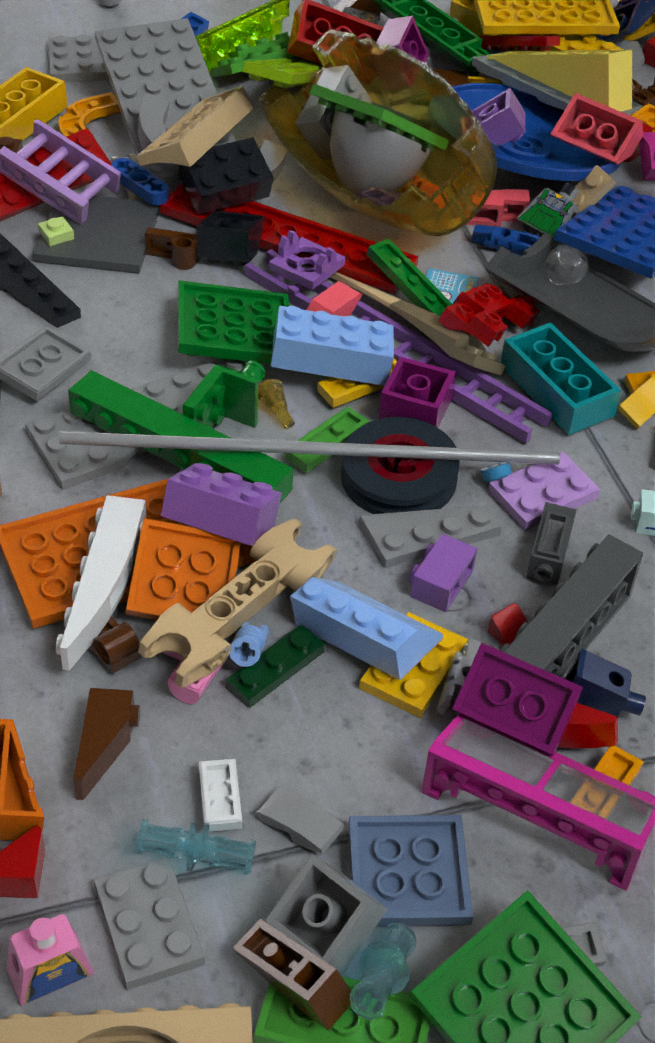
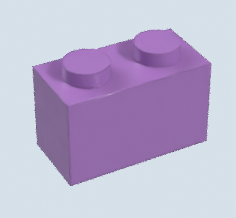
(442, 572)

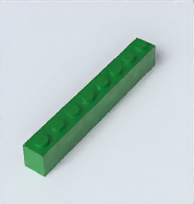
(129, 412)

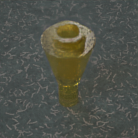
(273, 397)

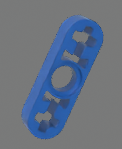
(151, 189)

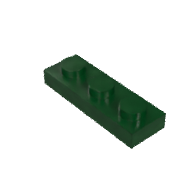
(275, 666)

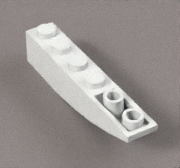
(103, 575)

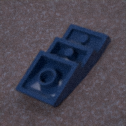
(631, 16)

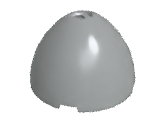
(372, 155)

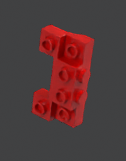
(482, 312)

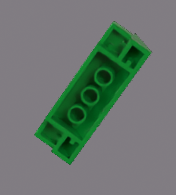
(438, 31)

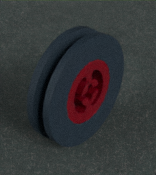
(399, 483)

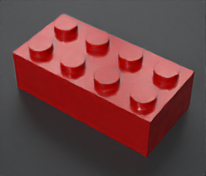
(314, 20)

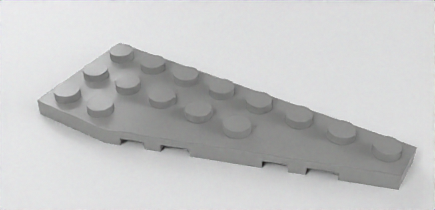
(82, 463)

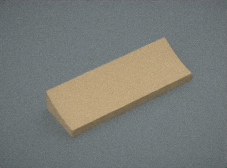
(198, 129)

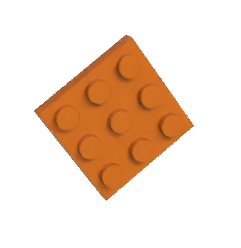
(178, 567)

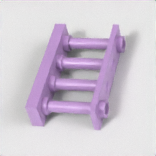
(56, 191)

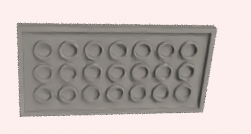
(158, 61)

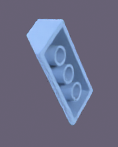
(362, 626)

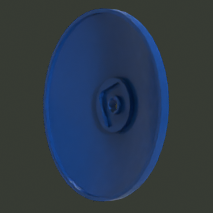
(536, 151)

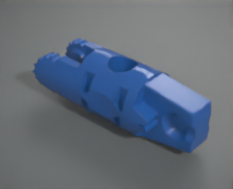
(510, 239)

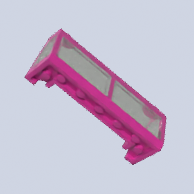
(545, 791)

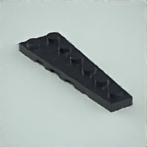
(33, 287)

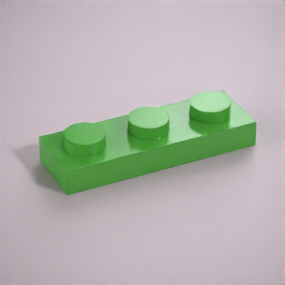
(334, 430)

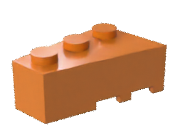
(17, 797)

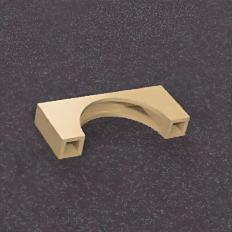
(145, 1025)

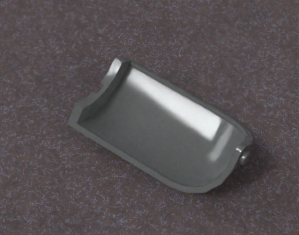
(593, 304)

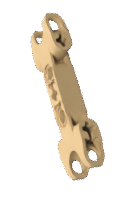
(202, 633)

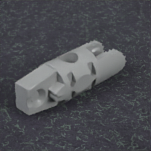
(457, 673)

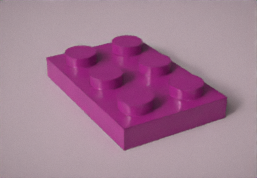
(517, 698)

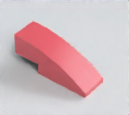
(502, 206)

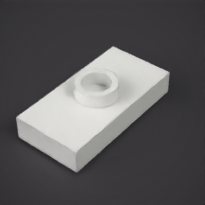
(220, 794)

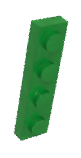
(407, 277)

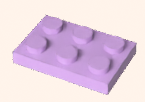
(529, 488)

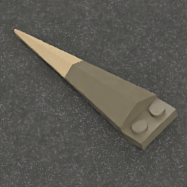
(454, 342)

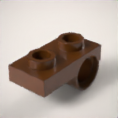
(174, 245)
(116, 645)

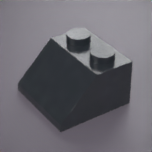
(229, 237)

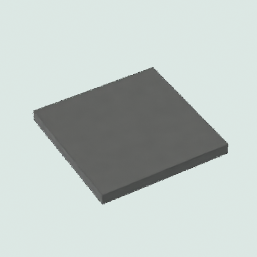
(108, 238)

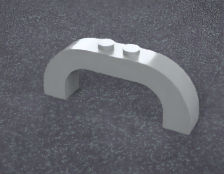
(151, 123)

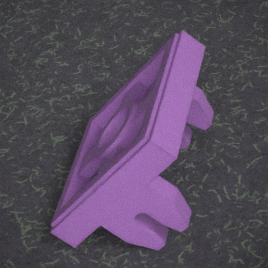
(324, 260)

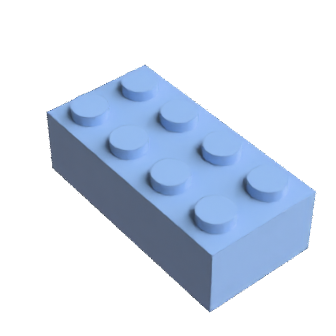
(333, 345)

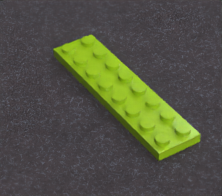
(284, 72)

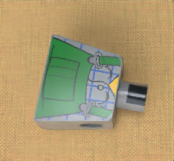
(549, 211)

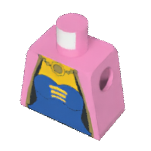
(45, 958)

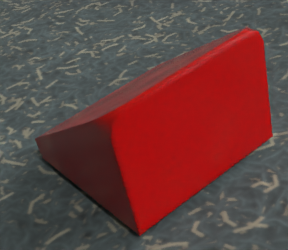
(506, 623)

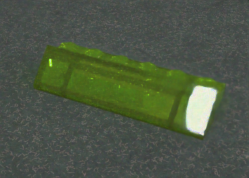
(246, 28)

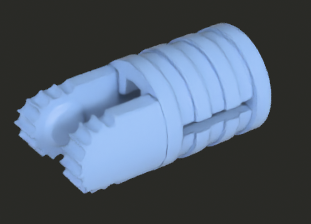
(255, 637)

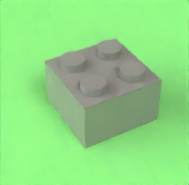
(327, 913)

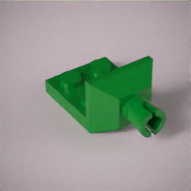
(226, 394)

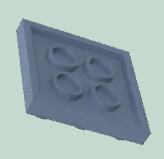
(413, 867)

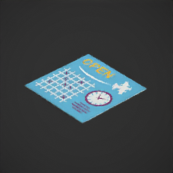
(451, 283)

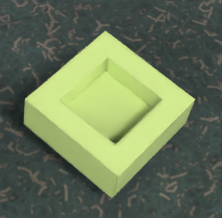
(56, 231)

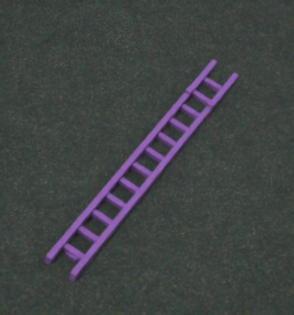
(432, 353)

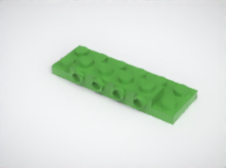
(262, 50)

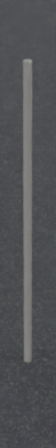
(306, 447)

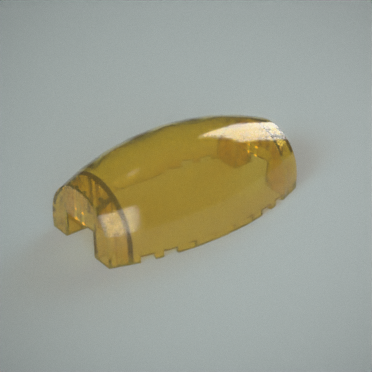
(418, 95)

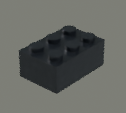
(227, 176)

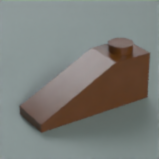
(104, 735)
(296, 973)

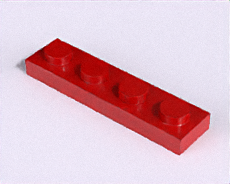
(523, 42)

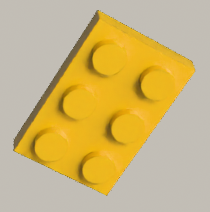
(423, 681)

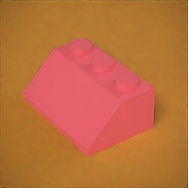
(598, 129)

